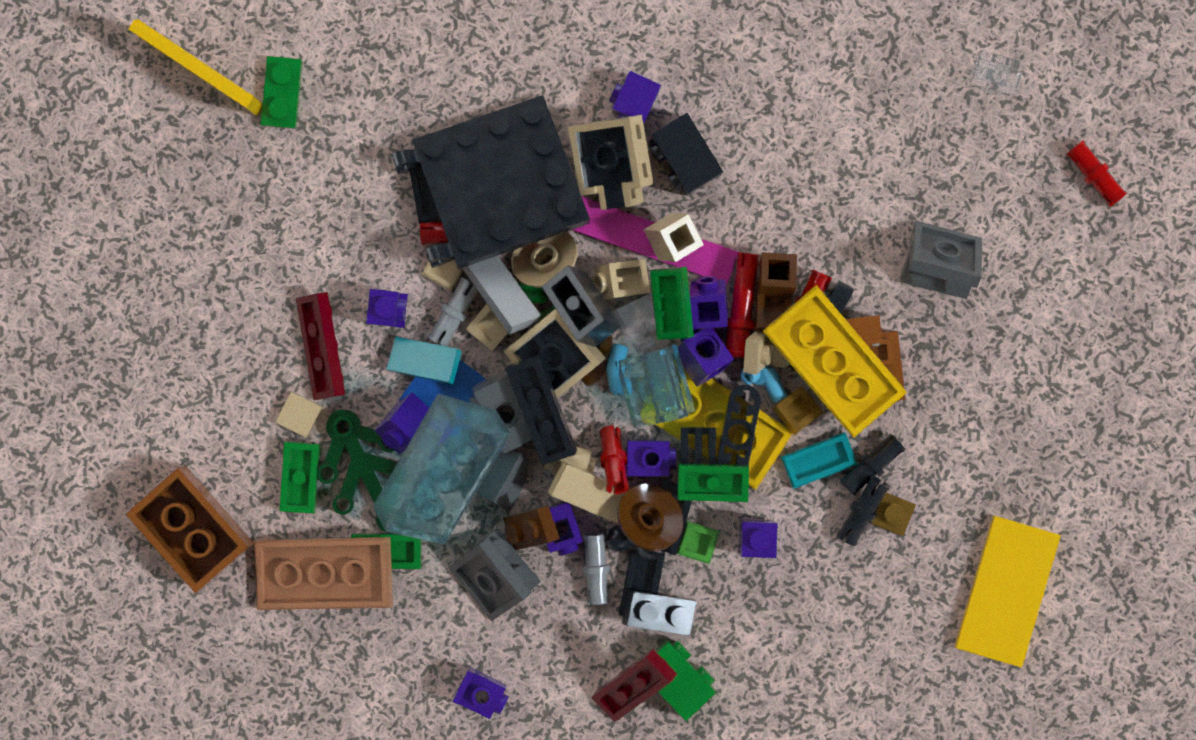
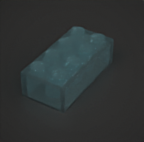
(441, 469)

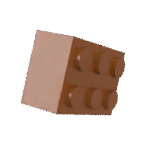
(189, 528)

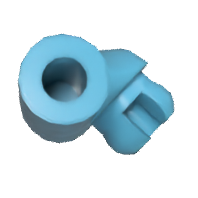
(616, 353)
(769, 379)

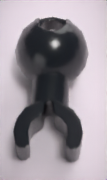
(622, 543)

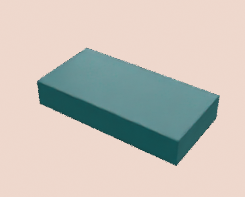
(424, 360)
(819, 460)

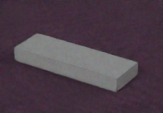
(503, 294)

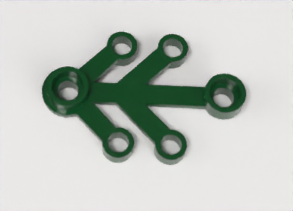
(361, 462)

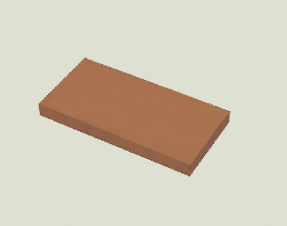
(323, 573)

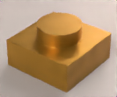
(797, 410)
(894, 514)

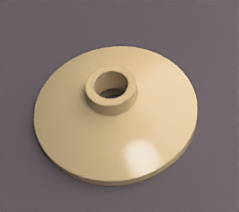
(529, 261)

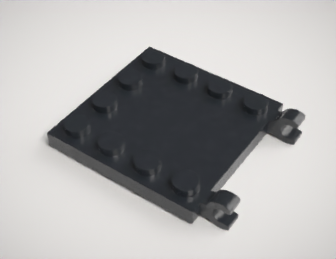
(497, 183)

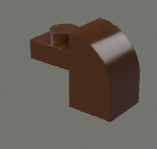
(774, 287)

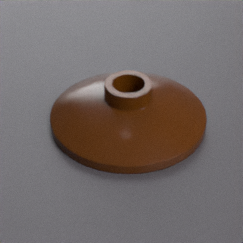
(658, 508)

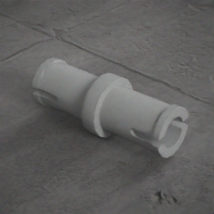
(453, 312)
(595, 568)

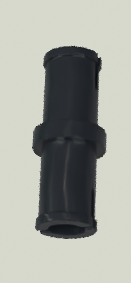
(872, 464)
(863, 510)

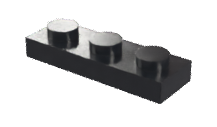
(541, 409)

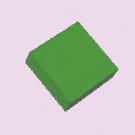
(698, 542)

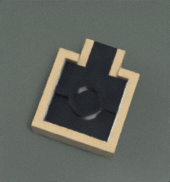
(612, 160)
(561, 353)

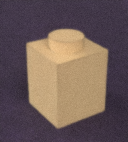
(673, 237)

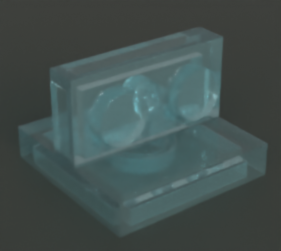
(655, 387)

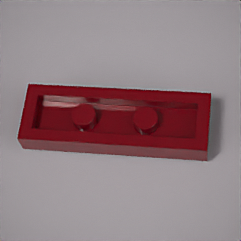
(320, 346)
(634, 685)

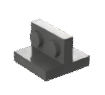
(943, 260)
(494, 575)

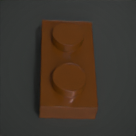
(530, 528)

